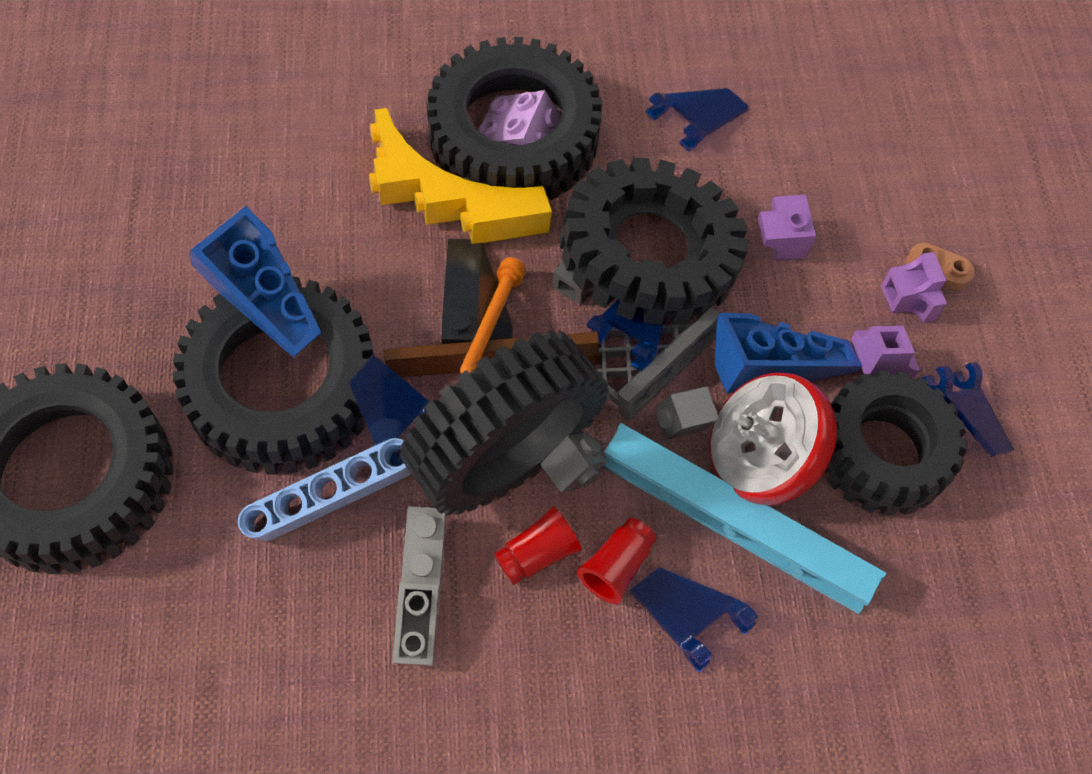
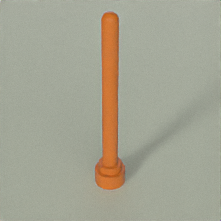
(509, 276)

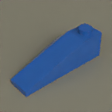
(252, 275)
(754, 348)

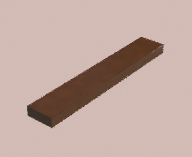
(450, 357)

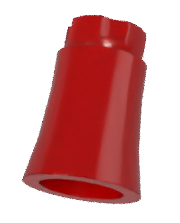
(538, 547)
(617, 561)

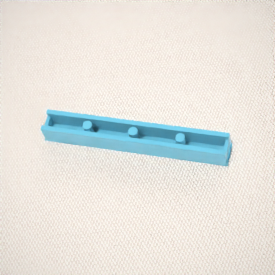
(747, 524)

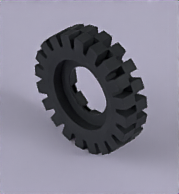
(601, 261)

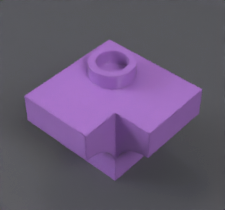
(788, 227)
(916, 288)
(885, 349)

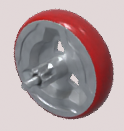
(787, 453)

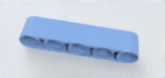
(310, 491)

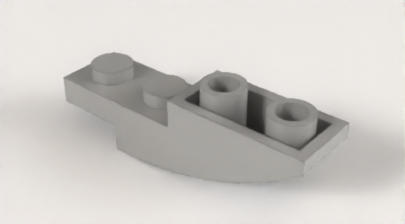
(420, 587)

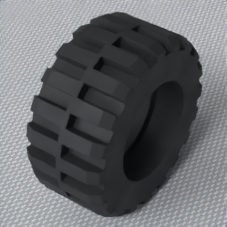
(918, 413)

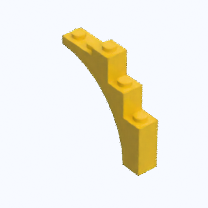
(484, 210)

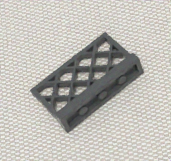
(665, 366)

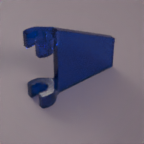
(702, 109)
(645, 333)
(386, 402)
(972, 407)
(687, 609)

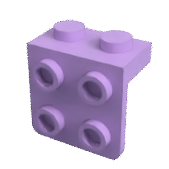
(520, 118)

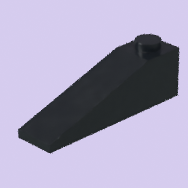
(468, 293)

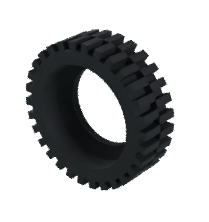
(516, 66)
(502, 421)
(279, 435)
(121, 498)

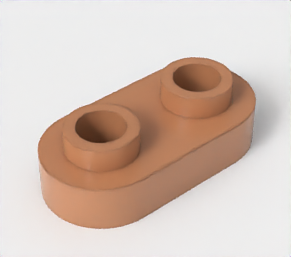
(948, 262)

